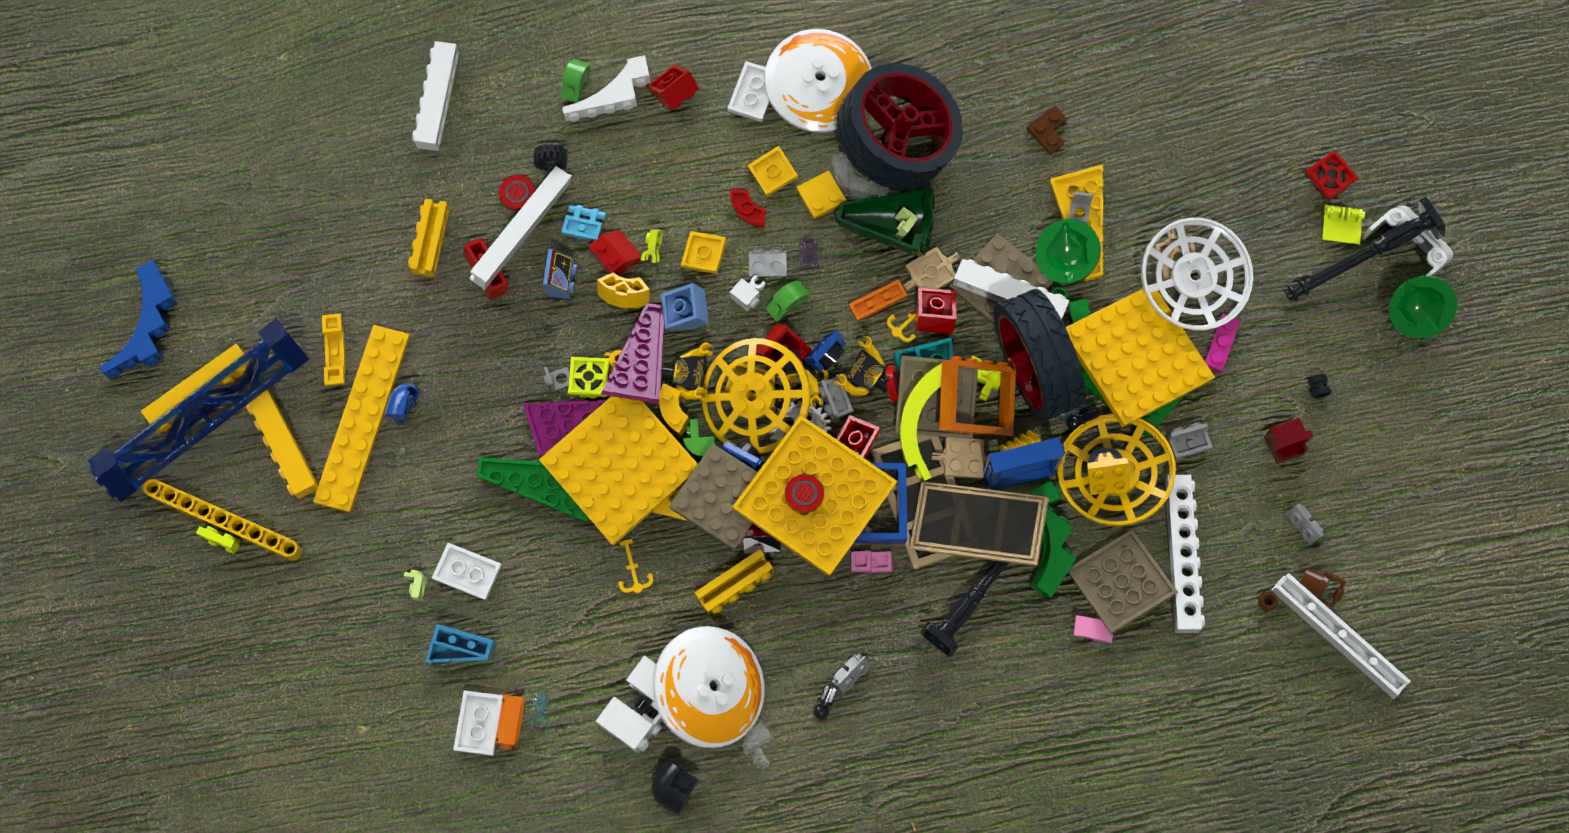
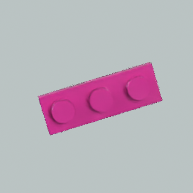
(1221, 344)

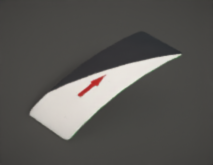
(766, 544)

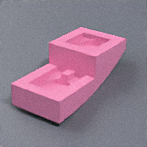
(871, 562)
(1092, 629)

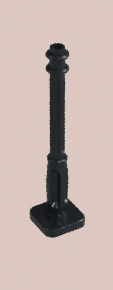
(1427, 220)
(942, 635)

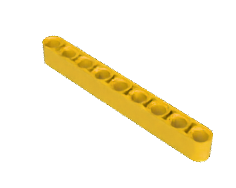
(214, 516)

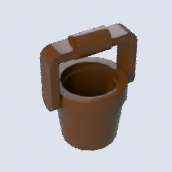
(1317, 583)

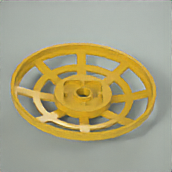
(764, 390)
(1133, 467)

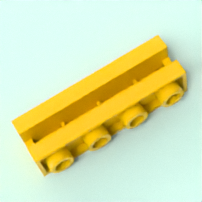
(429, 238)
(734, 582)

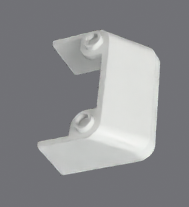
(1437, 251)

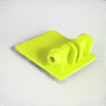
(1342, 224)

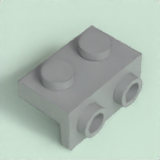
(767, 262)
(835, 399)
(1189, 441)

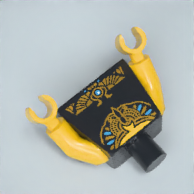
(690, 373)
(865, 373)
(795, 384)

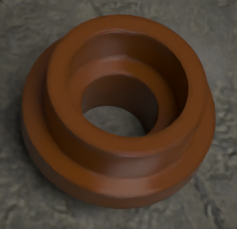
(1273, 599)

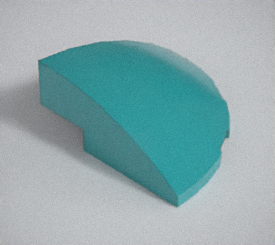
(937, 350)

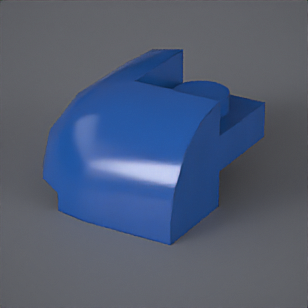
(400, 401)

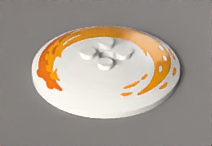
(792, 79)
(684, 690)

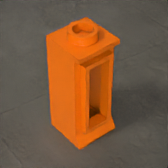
(510, 722)

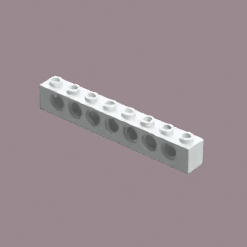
(1182, 622)

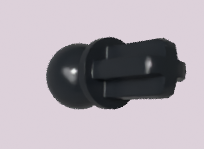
(1074, 421)
(821, 710)

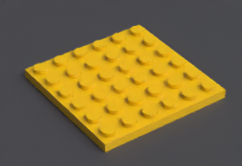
(1137, 356)
(619, 465)
(851, 495)

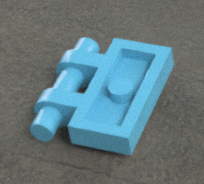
(583, 228)

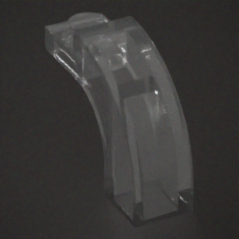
(850, 183)

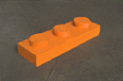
(878, 300)

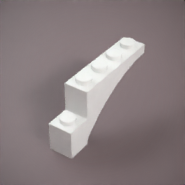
(615, 96)

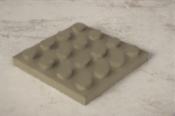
(1003, 259)
(911, 372)
(712, 492)
(1122, 581)

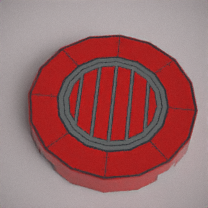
(516, 192)
(893, 384)
(804, 493)

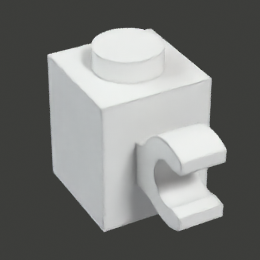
(746, 293)

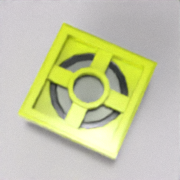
(588, 379)

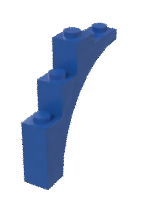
(151, 325)

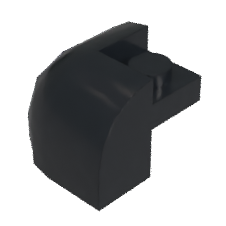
(672, 787)

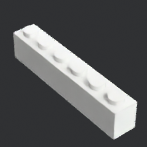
(436, 96)
(999, 286)

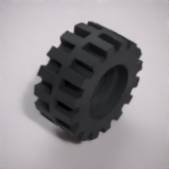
(550, 156)

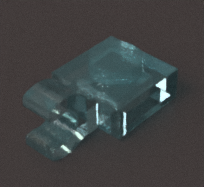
(540, 705)

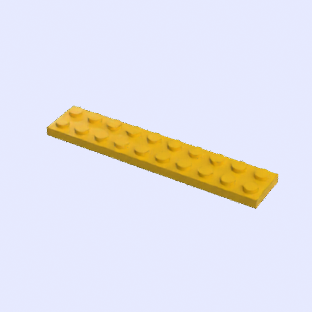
(361, 419)

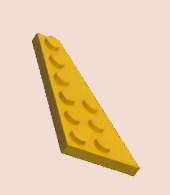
(1090, 182)

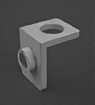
(1081, 200)
(550, 378)

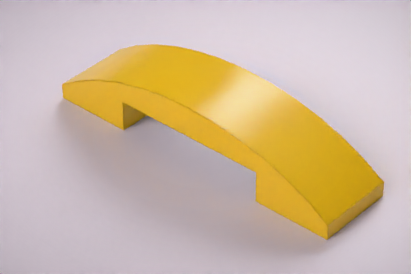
(334, 349)

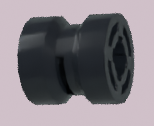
(1319, 386)

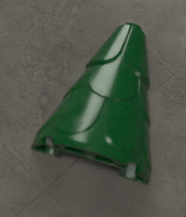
(877, 220)

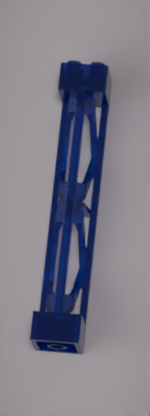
(109, 466)

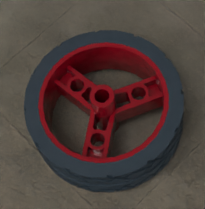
(887, 162)
(1040, 354)

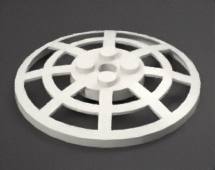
(1204, 267)

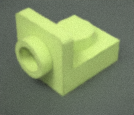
(906, 221)
(418, 587)

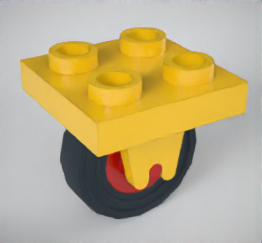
(1107, 471)

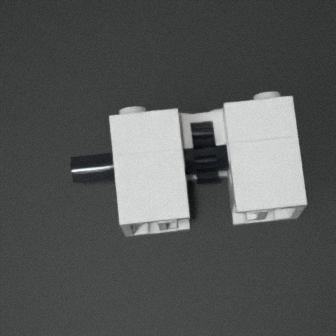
(636, 726)

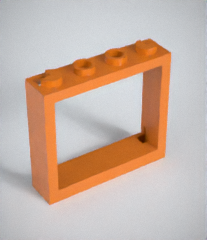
(949, 397)

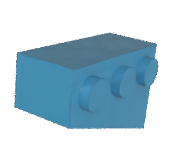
(458, 645)

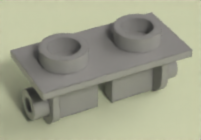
(1300, 518)
(857, 667)

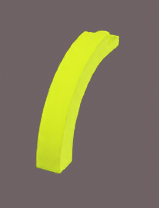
(910, 417)

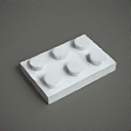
(750, 93)
(467, 571)
(478, 723)

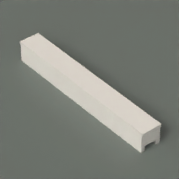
(520, 228)
(1340, 635)

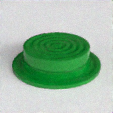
(1067, 251)
(1423, 307)

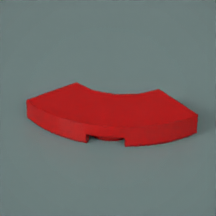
(747, 209)

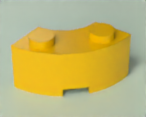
(622, 291)
(671, 412)

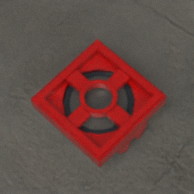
(1329, 175)

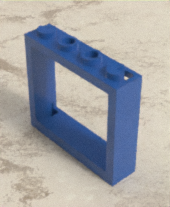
(1023, 464)
(901, 535)

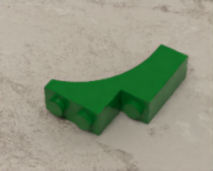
(1055, 558)

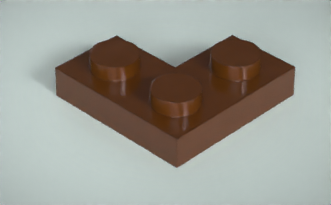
(1043, 130)

